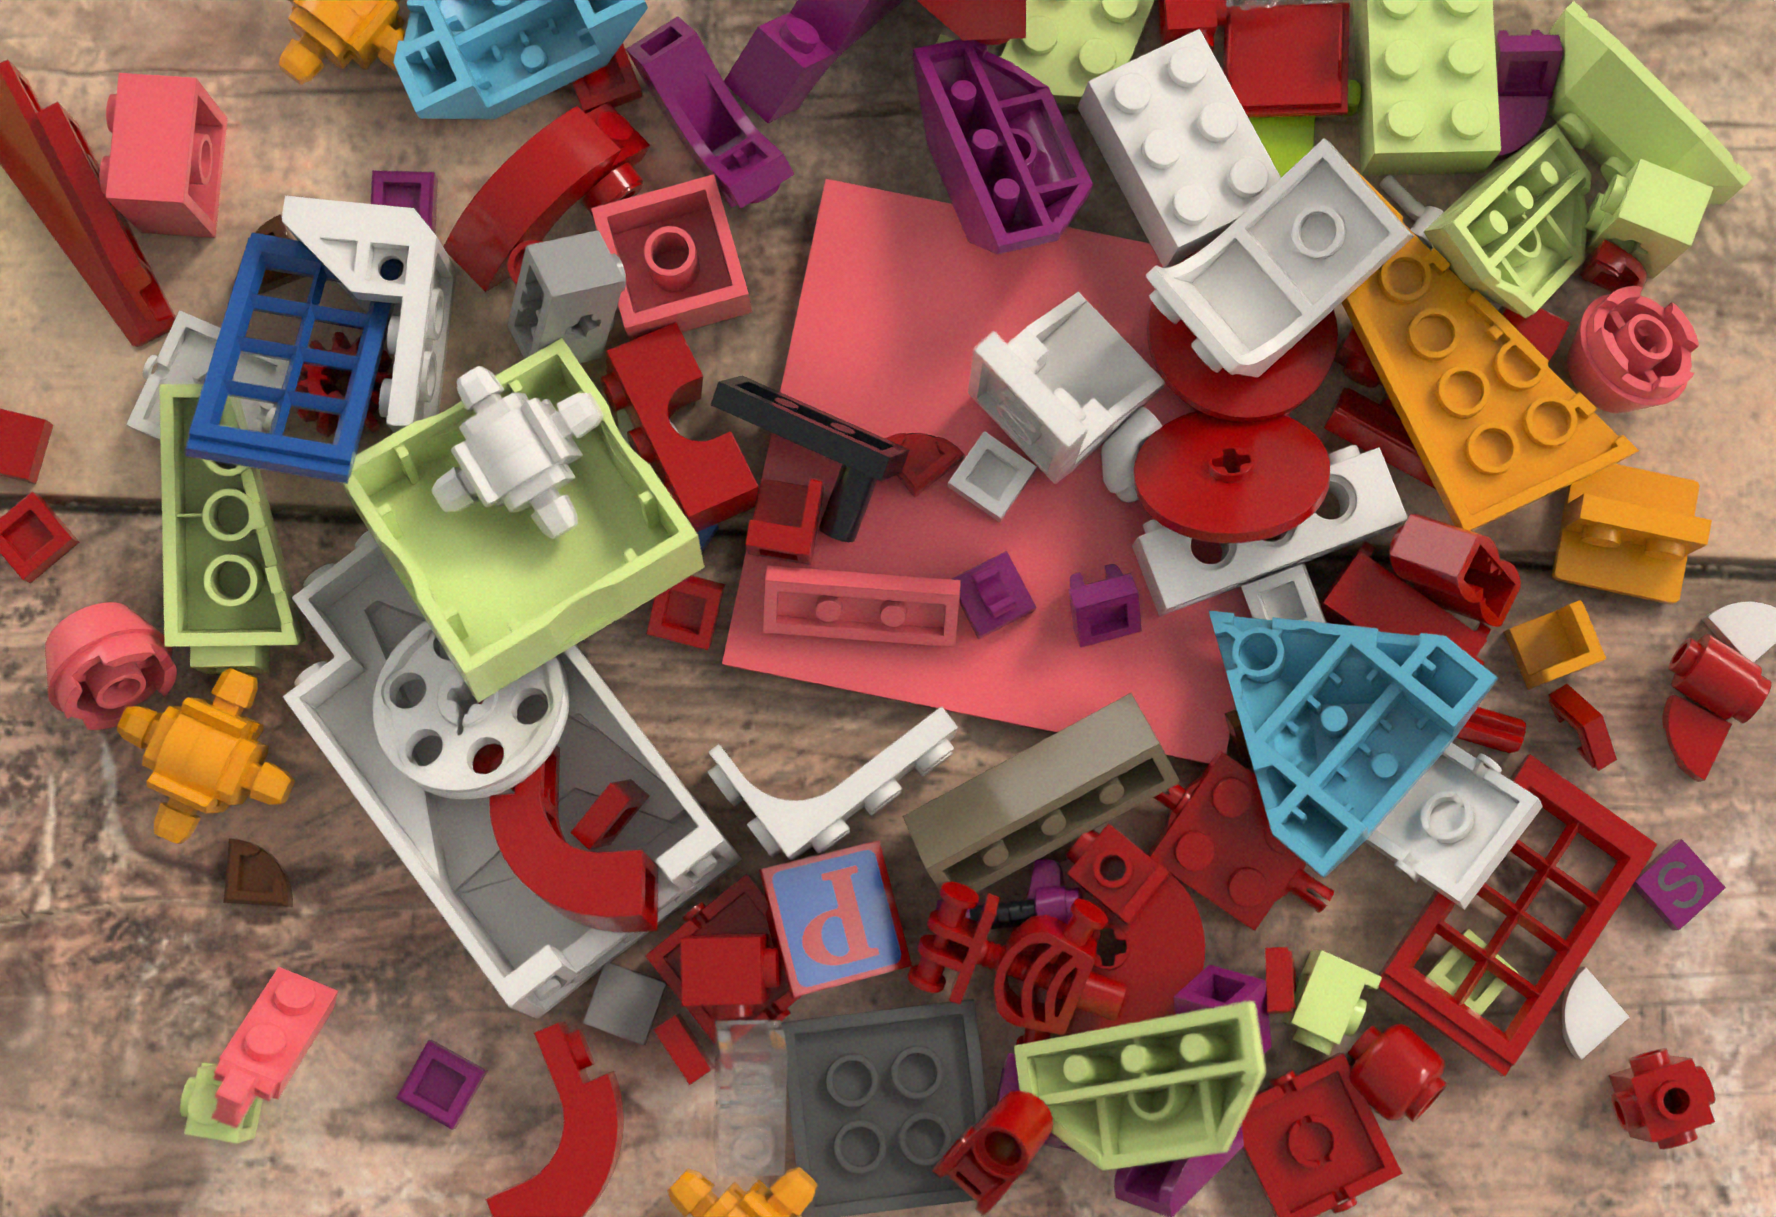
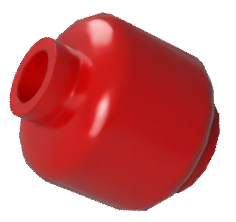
(1396, 1072)

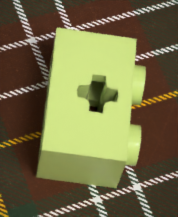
(1648, 215)

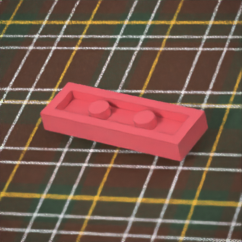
(861, 606)

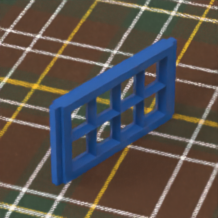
(273, 450)

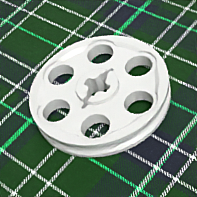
(463, 733)

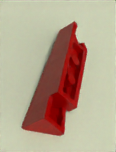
(61, 183)

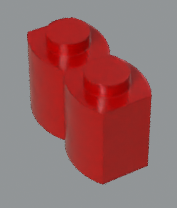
(1455, 569)

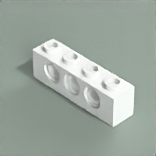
(1366, 510)

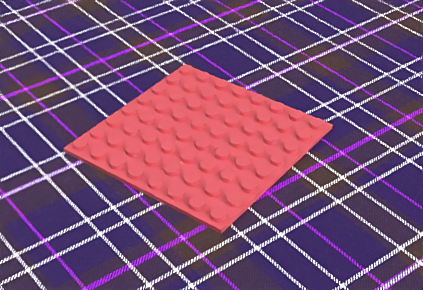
(889, 346)

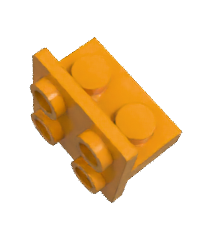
(1630, 533)

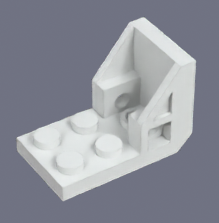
(354, 245)
(1061, 385)

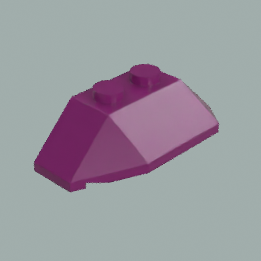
(998, 146)

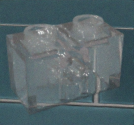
(750, 1098)

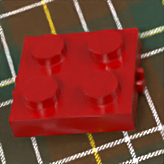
(734, 911)
(1315, 1141)

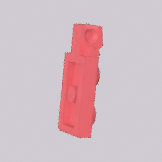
(270, 1043)

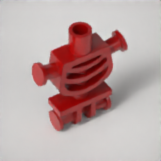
(963, 945)

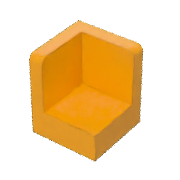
(1555, 645)

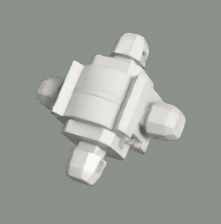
(517, 452)

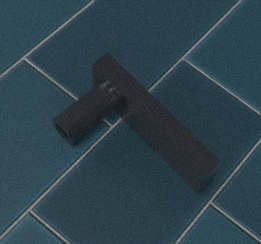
(862, 453)

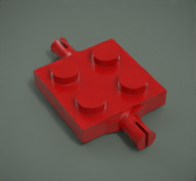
(1225, 846)

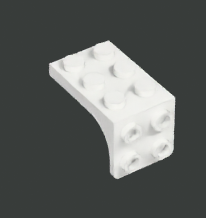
(1280, 265)
(821, 820)

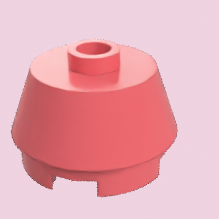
(1631, 352)
(104, 663)

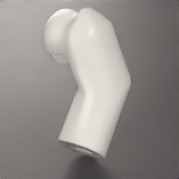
(1121, 450)

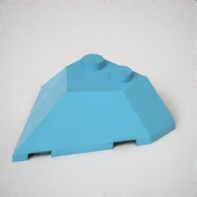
(504, 53)
(1342, 722)

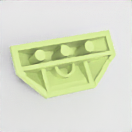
(1625, 114)
(1519, 225)
(1149, 1085)

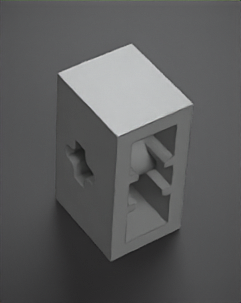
(568, 293)

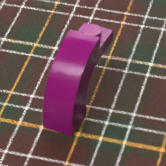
(707, 115)

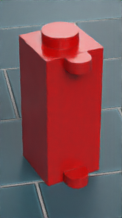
(1375, 598)

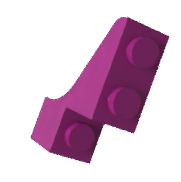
(797, 49)
(1171, 1184)

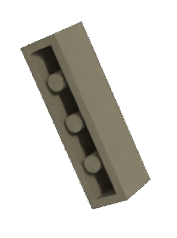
(1042, 797)

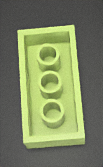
(1426, 86)

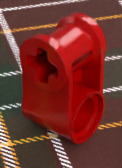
(997, 1148)

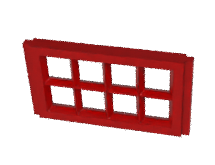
(1448, 1012)

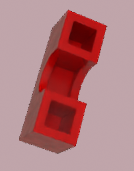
(651, 382)

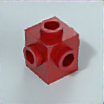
(1641, 1094)

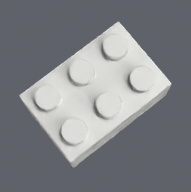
(1178, 145)

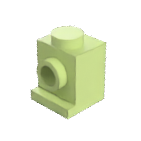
(1328, 1001)
(199, 1104)

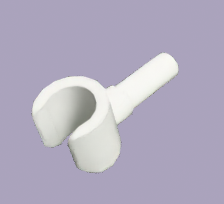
(1415, 210)

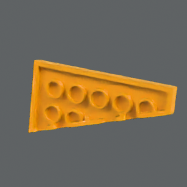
(1474, 390)

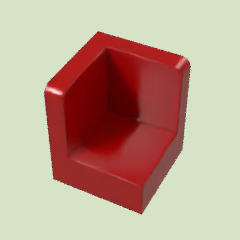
(785, 521)

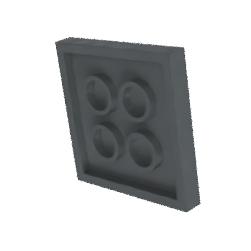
(882, 1104)

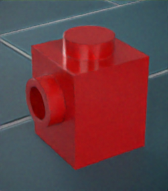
(728, 972)

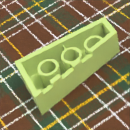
(219, 541)

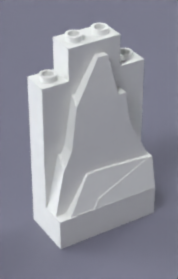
(450, 843)

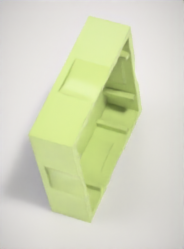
(490, 577)

